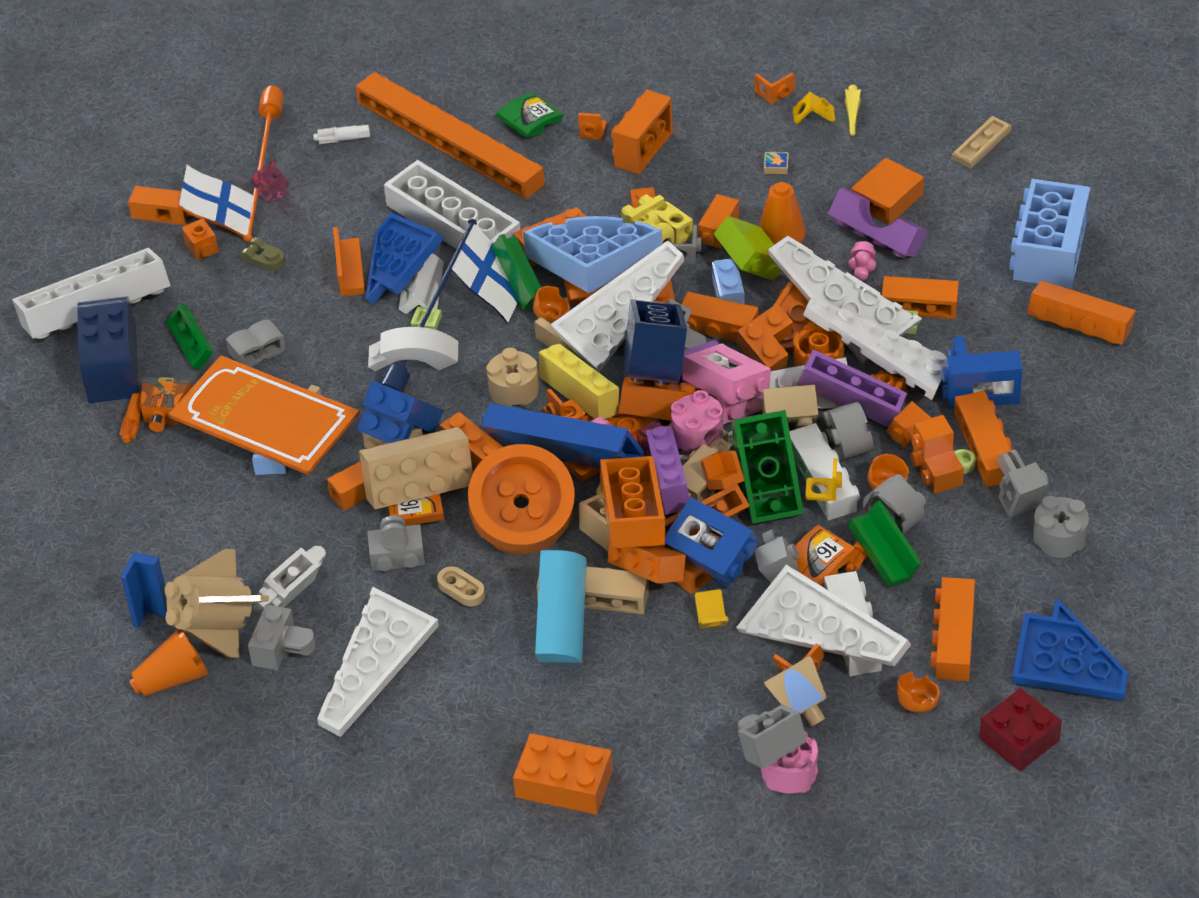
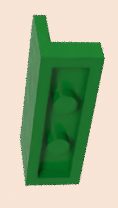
(517, 269)
(885, 545)

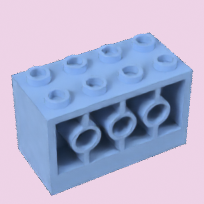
(1050, 232)

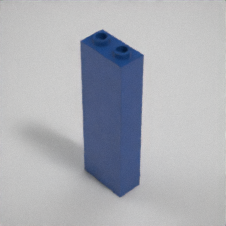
(564, 437)

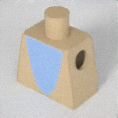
(799, 690)

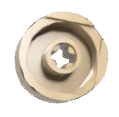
(512, 378)

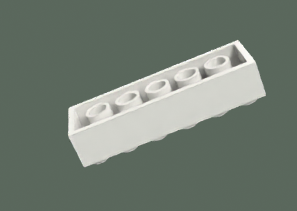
(443, 205)
(56, 304)

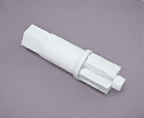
(341, 134)

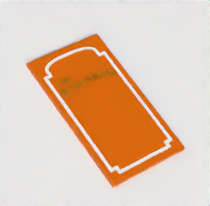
(264, 414)

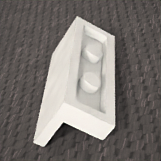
(422, 285)

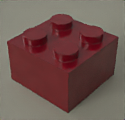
(1020, 729)

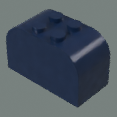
(654, 342)
(107, 349)

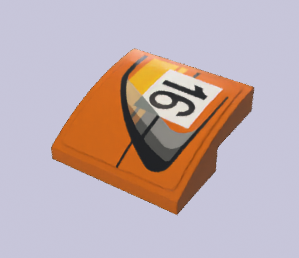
(419, 510)
(822, 554)

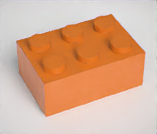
(642, 131)
(563, 773)

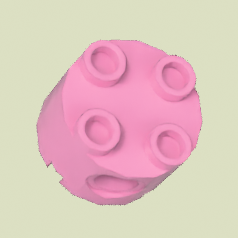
(696, 420)
(793, 771)

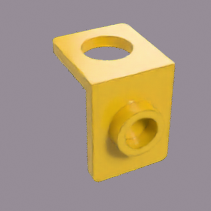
(816, 104)
(830, 483)
(710, 609)

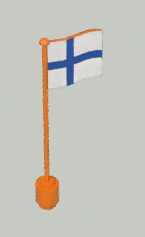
(222, 201)

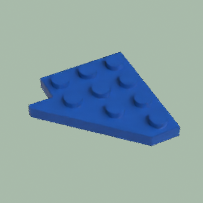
(398, 254)
(1066, 657)

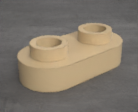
(465, 588)

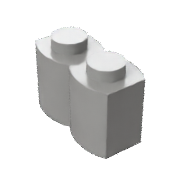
(256, 343)

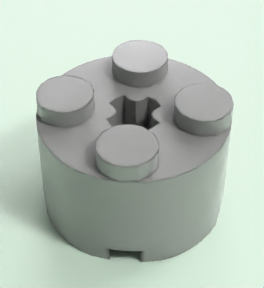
(848, 430)
(900, 500)
(1060, 526)

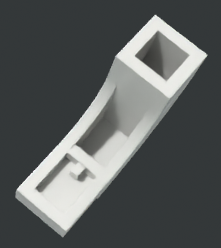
(414, 344)

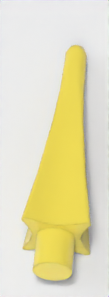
(852, 104)

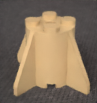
(211, 603)

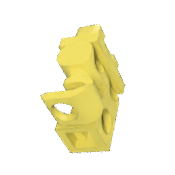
(662, 215)

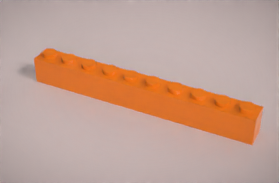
(450, 135)

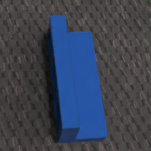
(144, 587)

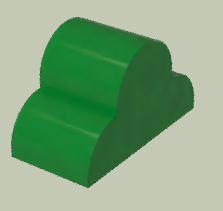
(767, 466)

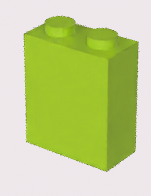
(748, 247)

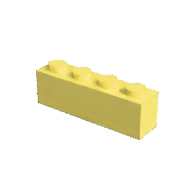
(578, 382)

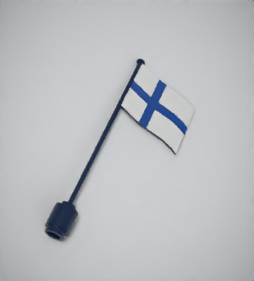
(482, 274)

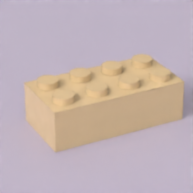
(416, 467)

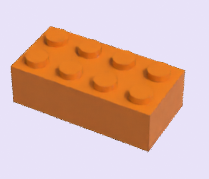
(632, 502)

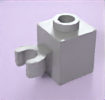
(775, 555)

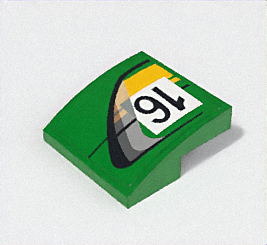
(529, 115)

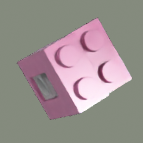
(729, 377)

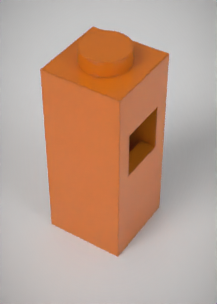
(157, 205)

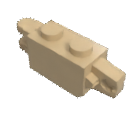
(693, 470)

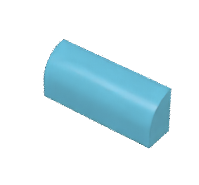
(561, 607)

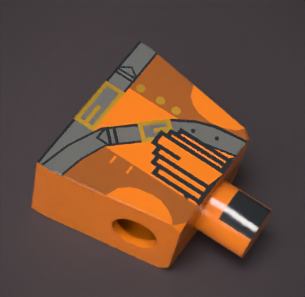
(159, 398)

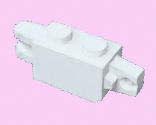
(291, 577)

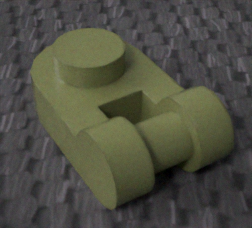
(269, 258)

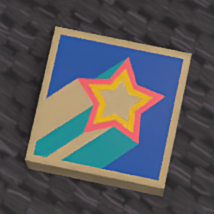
(776, 162)

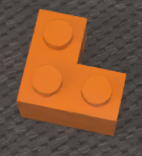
(762, 337)
(935, 454)

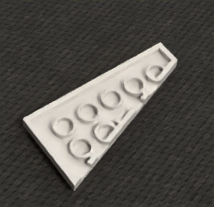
(842, 290)
(600, 322)
(882, 346)
(808, 614)
(376, 652)

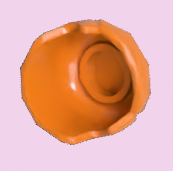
(549, 304)
(885, 467)
(917, 694)

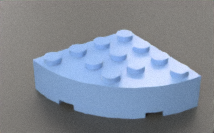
(590, 248)

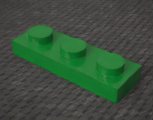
(189, 336)

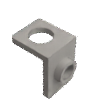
(691, 249)

